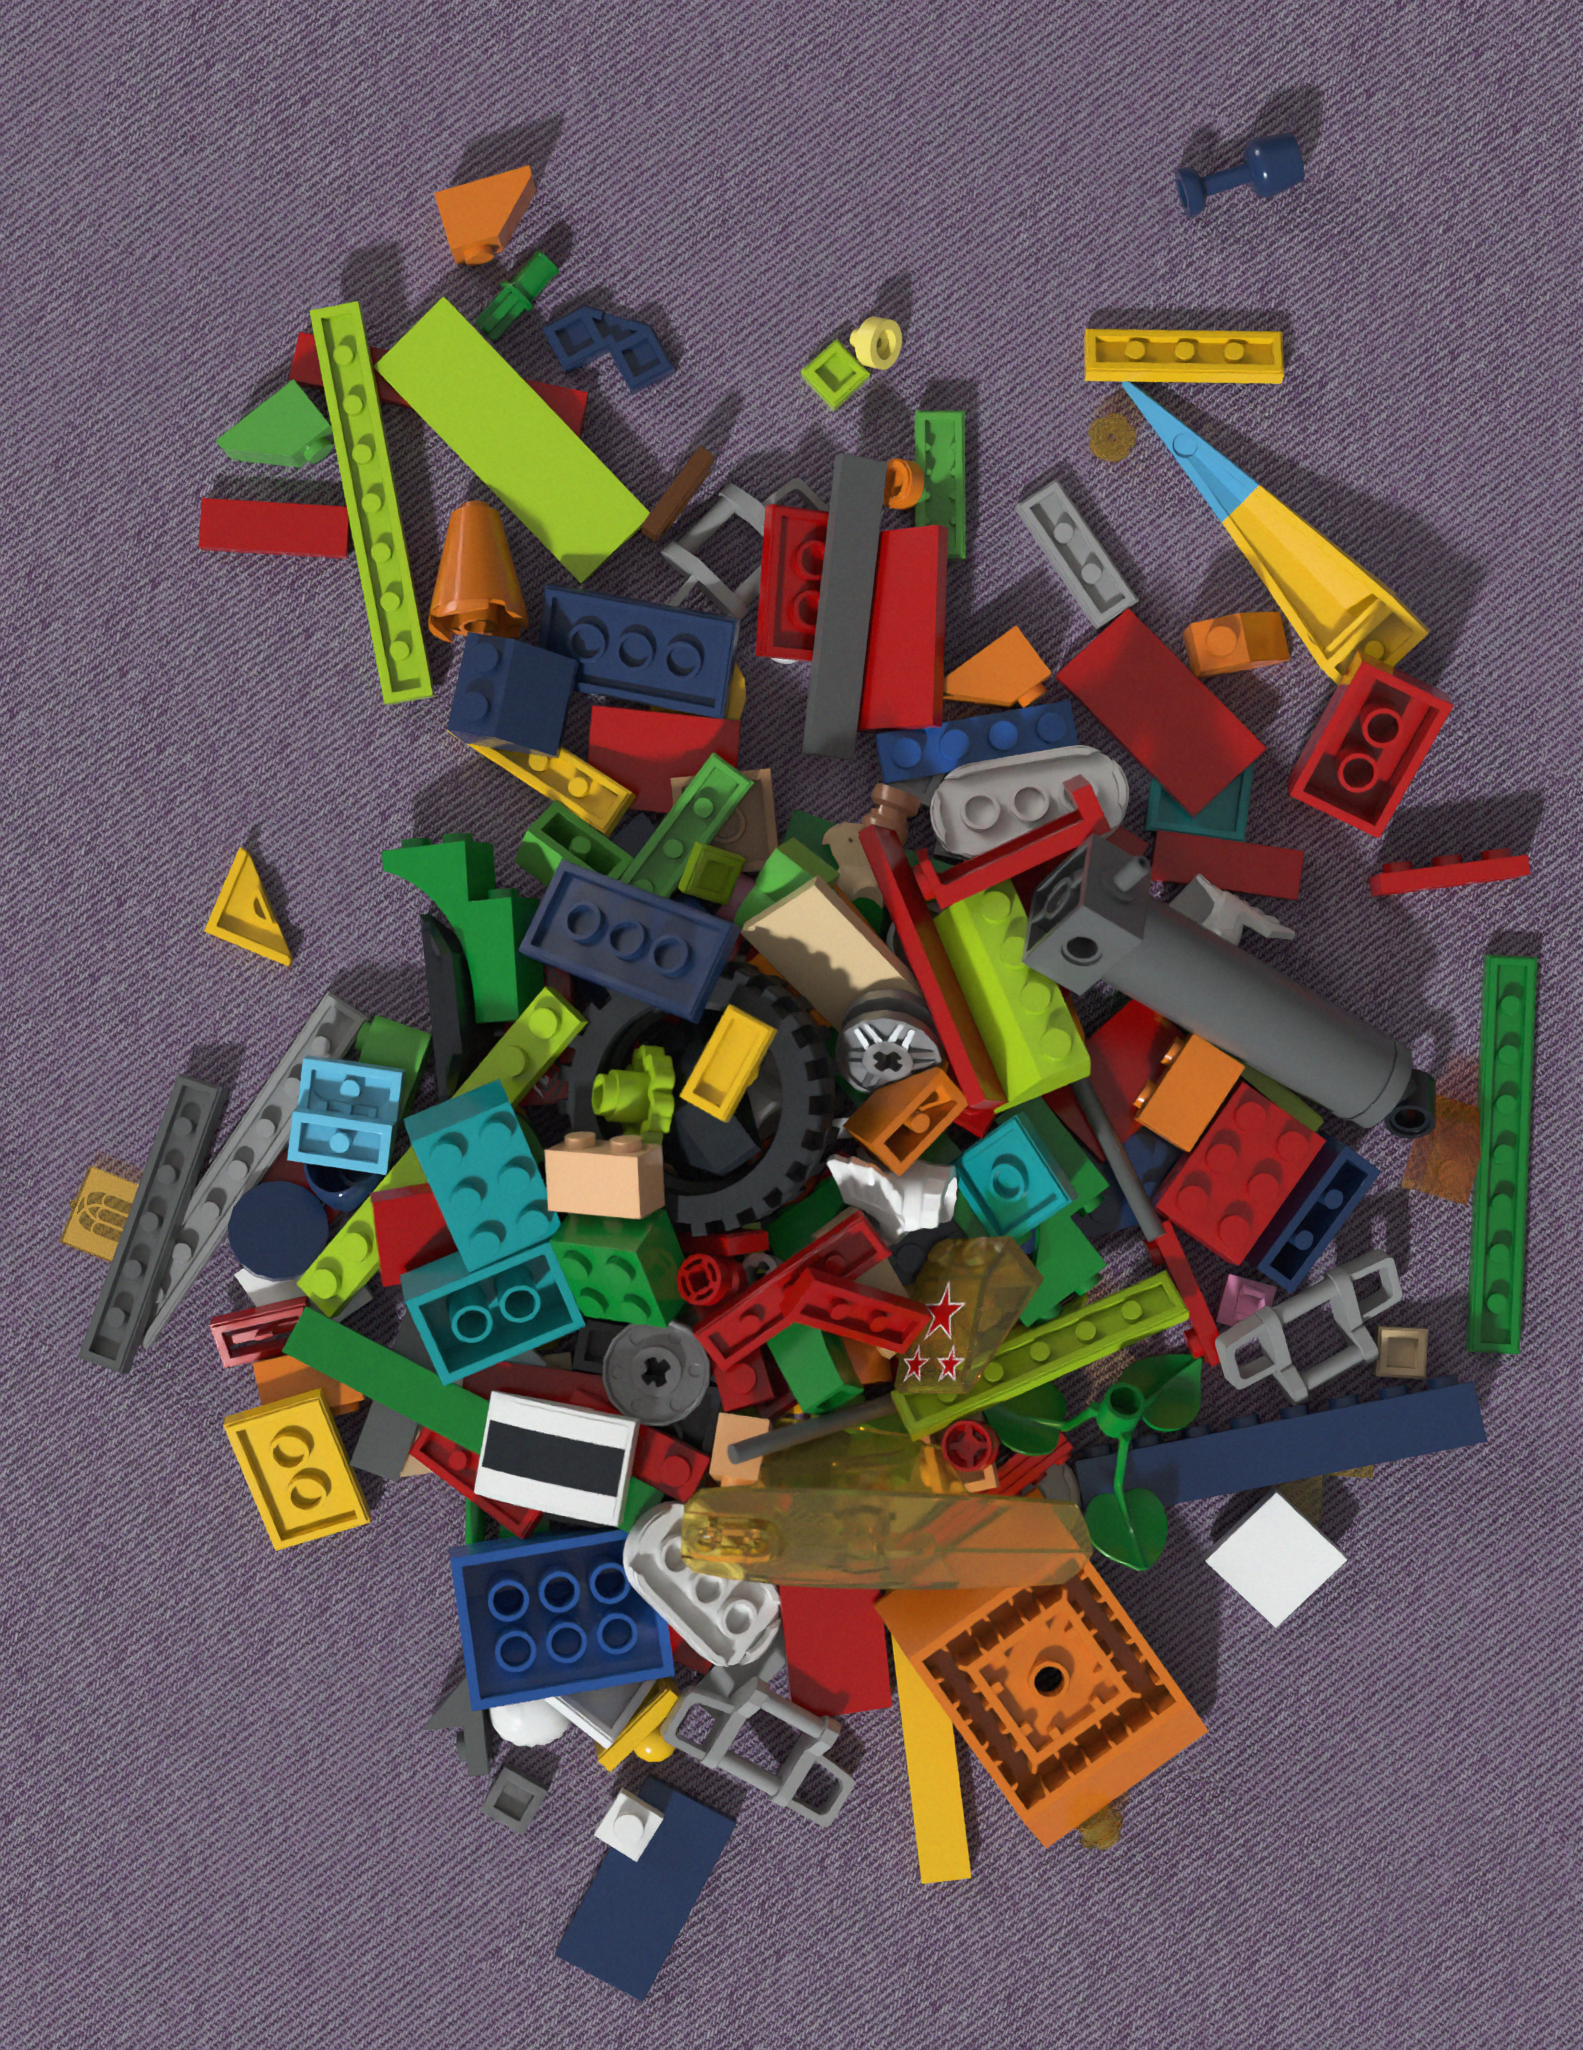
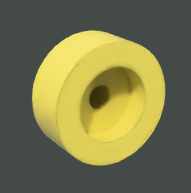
(877, 342)

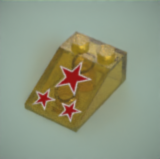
(974, 1300)

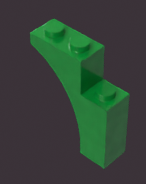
(486, 919)
(1060, 1247)
(809, 1357)

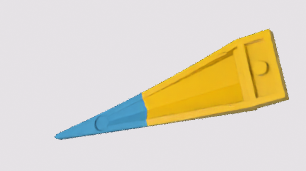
(1316, 584)

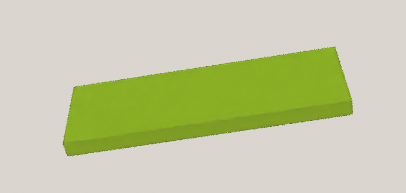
(512, 440)

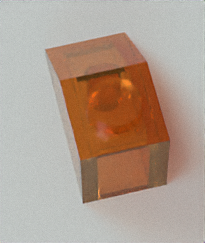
(1448, 1156)

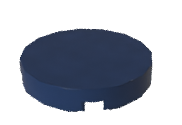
(277, 1230)

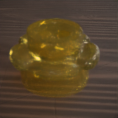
(1108, 450)
(1101, 1829)

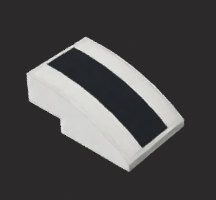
(557, 1458)

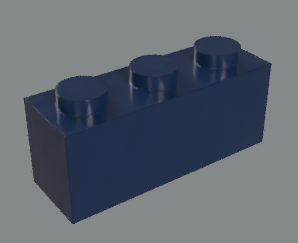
(1312, 1213)

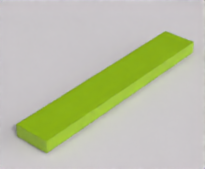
(1051, 1352)

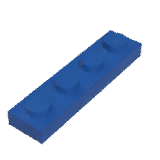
(940, 750)

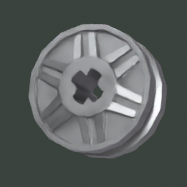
(887, 1039)
(647, 1400)

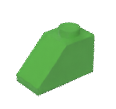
(280, 431)

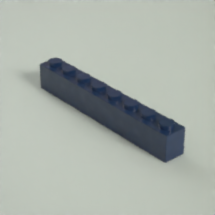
(1291, 1447)

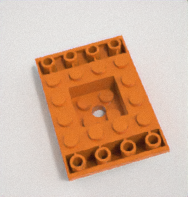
(1058, 1749)

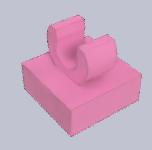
(1241, 1298)

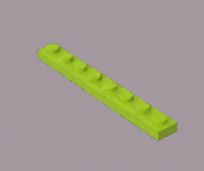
(372, 503)
(519, 1063)

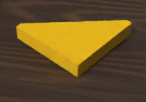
(246, 914)

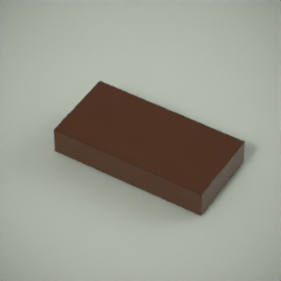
(678, 495)

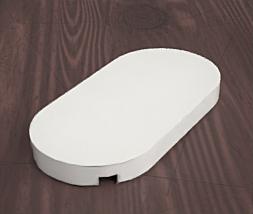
(1014, 794)
(715, 1615)

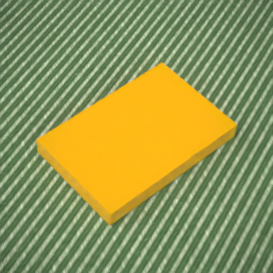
(297, 1469)

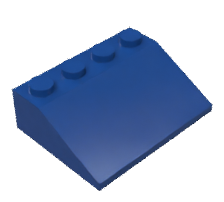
(553, 1617)

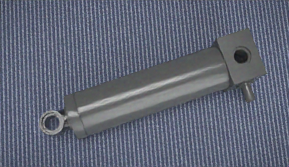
(1102, 924)

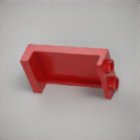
(1016, 854)

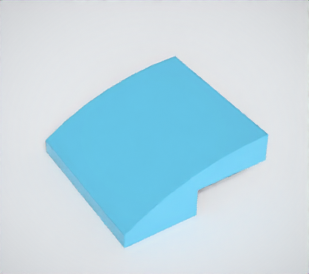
(346, 1114)

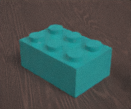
(482, 1175)
(491, 1312)

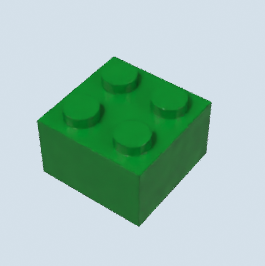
(621, 1266)

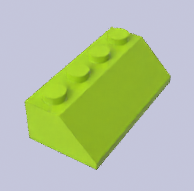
(1012, 1004)

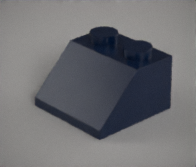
(512, 696)

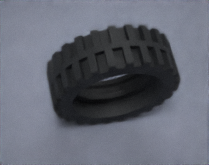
(806, 1102)

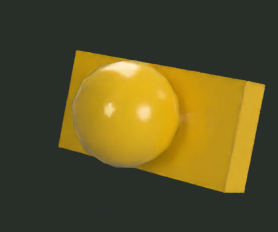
(729, 1063)
(643, 1729)

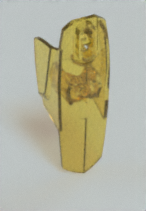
(877, 1516)

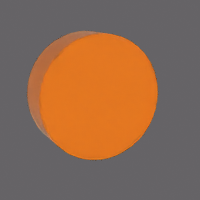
(903, 484)

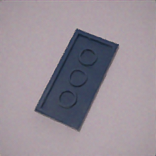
(642, 649)
(630, 940)
(641, 1906)

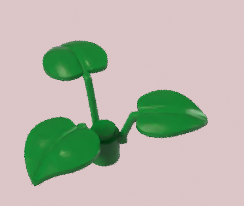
(1158, 1388)

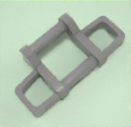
(731, 501)
(1348, 1316)
(817, 1738)

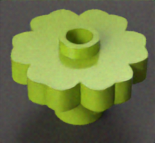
(639, 1095)

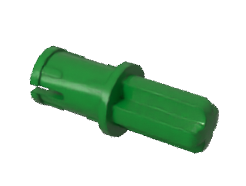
(516, 296)

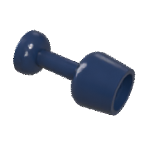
(1269, 167)

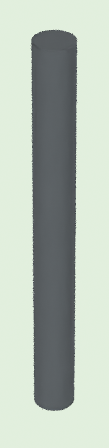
(1117, 1158)
(810, 1429)

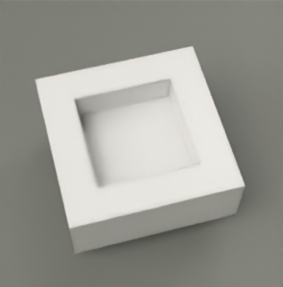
(629, 1824)

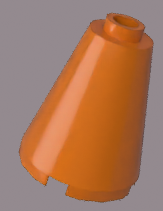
(477, 578)

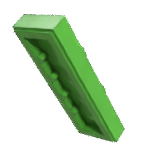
(942, 460)

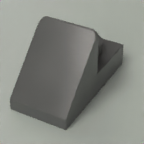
(475, 1741)

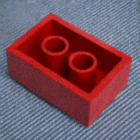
(1369, 744)
(1237, 1173)

